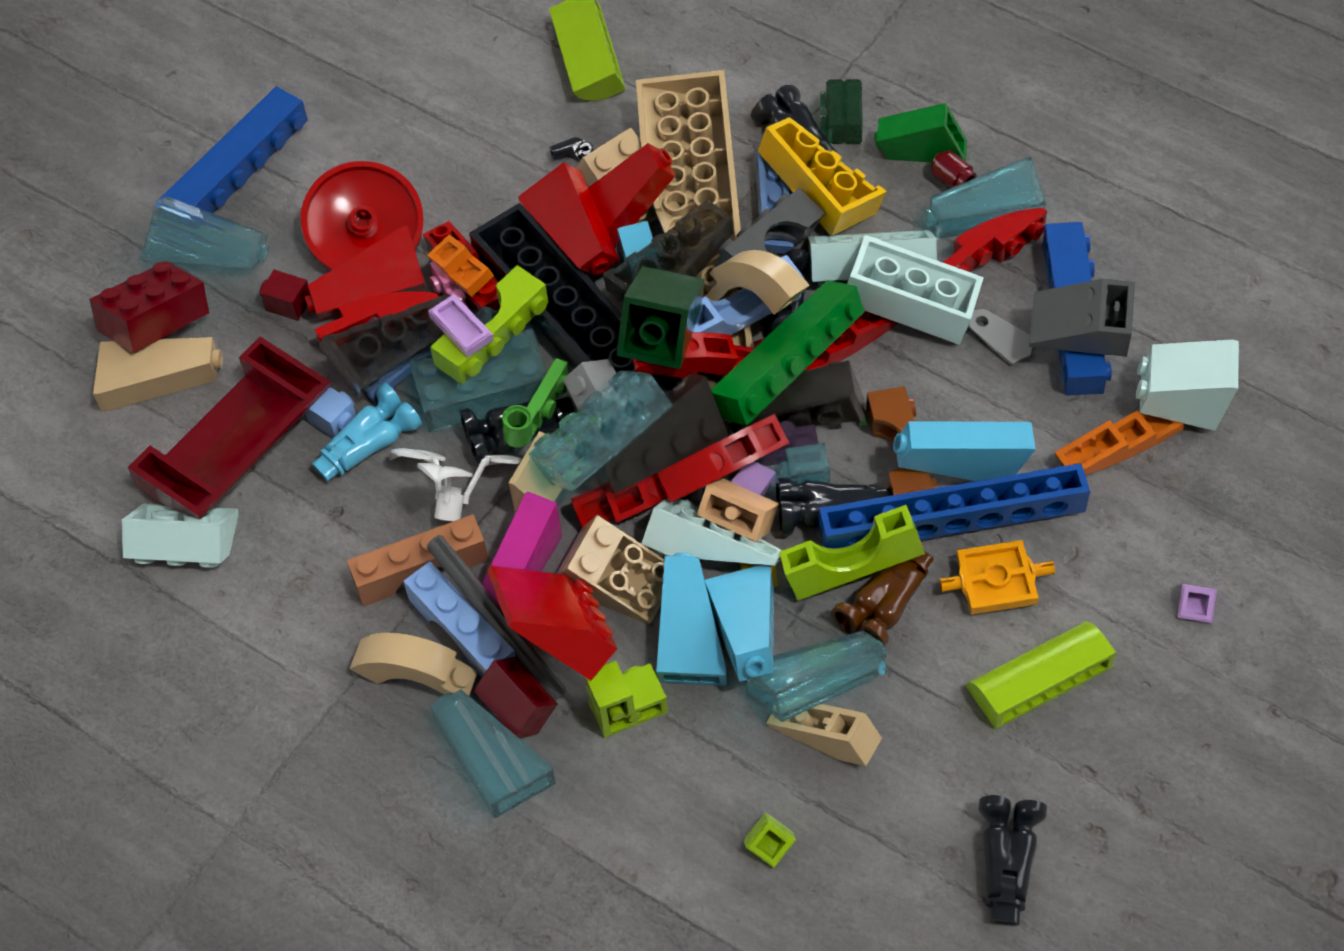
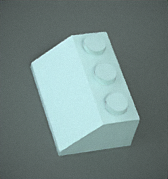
(172, 536)

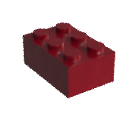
(149, 306)

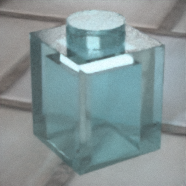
(806, 463)

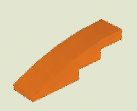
(1117, 441)

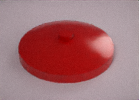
(356, 208)

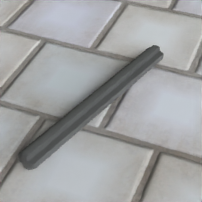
(493, 615)

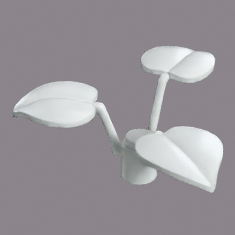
(449, 498)

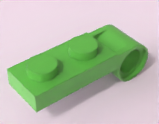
(539, 408)

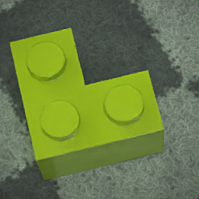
(625, 698)

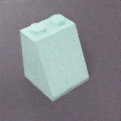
(1189, 381)

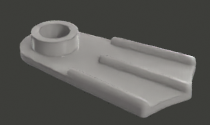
(1001, 336)

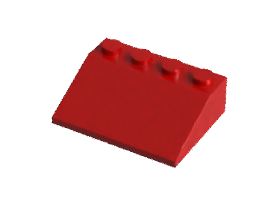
(555, 616)

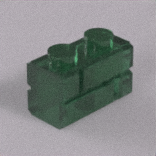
(843, 111)

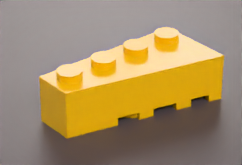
(820, 175)

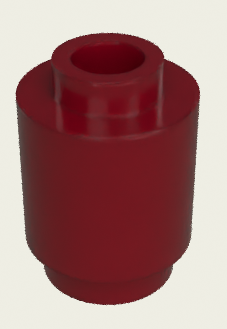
(951, 169)

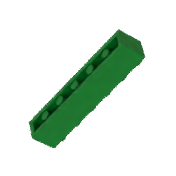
(787, 352)

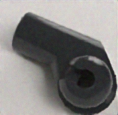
(573, 147)

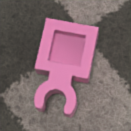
(443, 284)

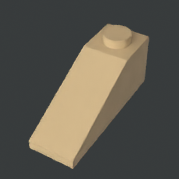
(833, 731)

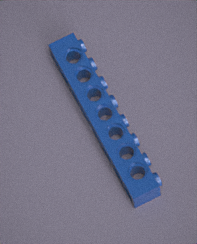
(965, 505)

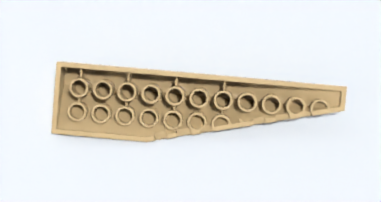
(692, 124)

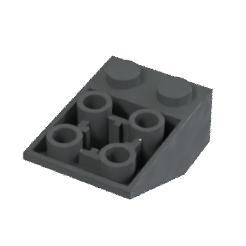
(1084, 317)

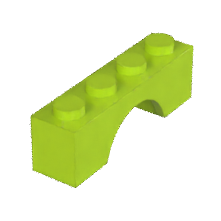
(520, 300)
(817, 569)

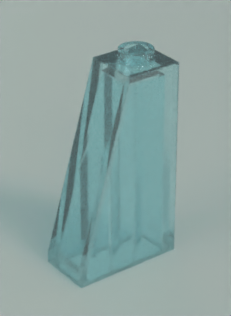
(984, 198)
(199, 237)
(817, 674)
(493, 757)

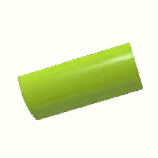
(587, 49)
(1042, 674)

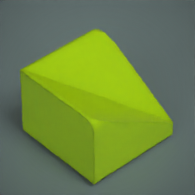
(769, 840)

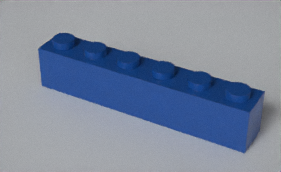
(240, 152)
(1068, 264)

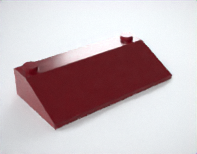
(232, 433)

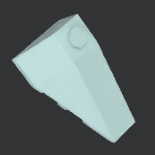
(678, 529)

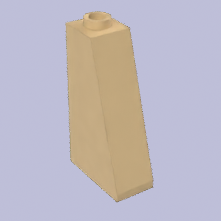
(154, 370)

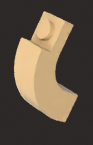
(761, 273)
(412, 658)

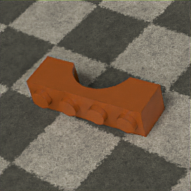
(888, 414)

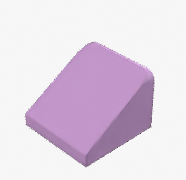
(1196, 603)

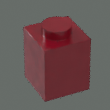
(284, 294)

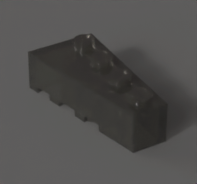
(680, 250)
(381, 348)
(818, 398)
(677, 434)

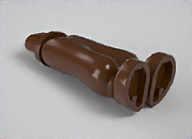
(884, 598)

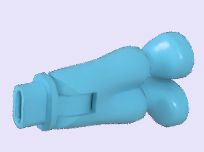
(367, 433)

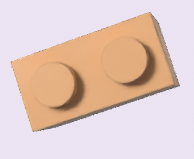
(738, 509)

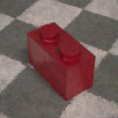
(515, 697)

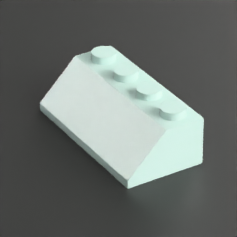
(835, 255)
(915, 289)

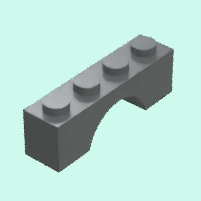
(789, 220)

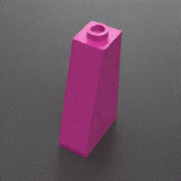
(529, 538)

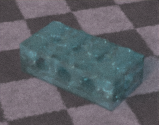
(599, 429)

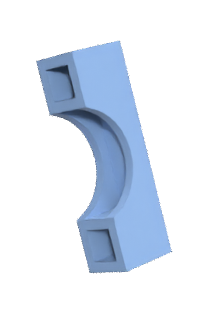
(734, 312)
(446, 606)

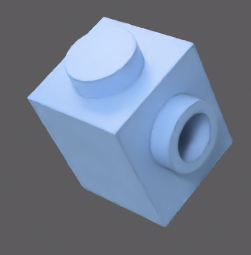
(331, 412)

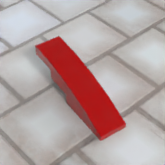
(857, 336)

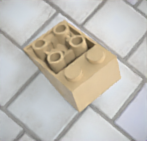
(608, 157)
(618, 570)

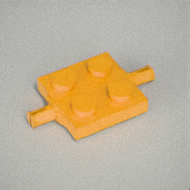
(997, 577)

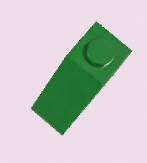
(920, 134)

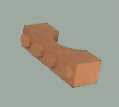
(385, 569)

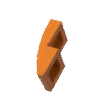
(460, 265)

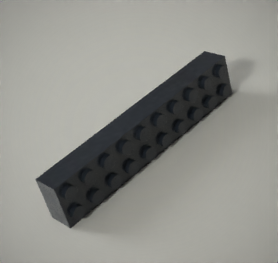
(578, 314)

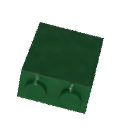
(659, 317)

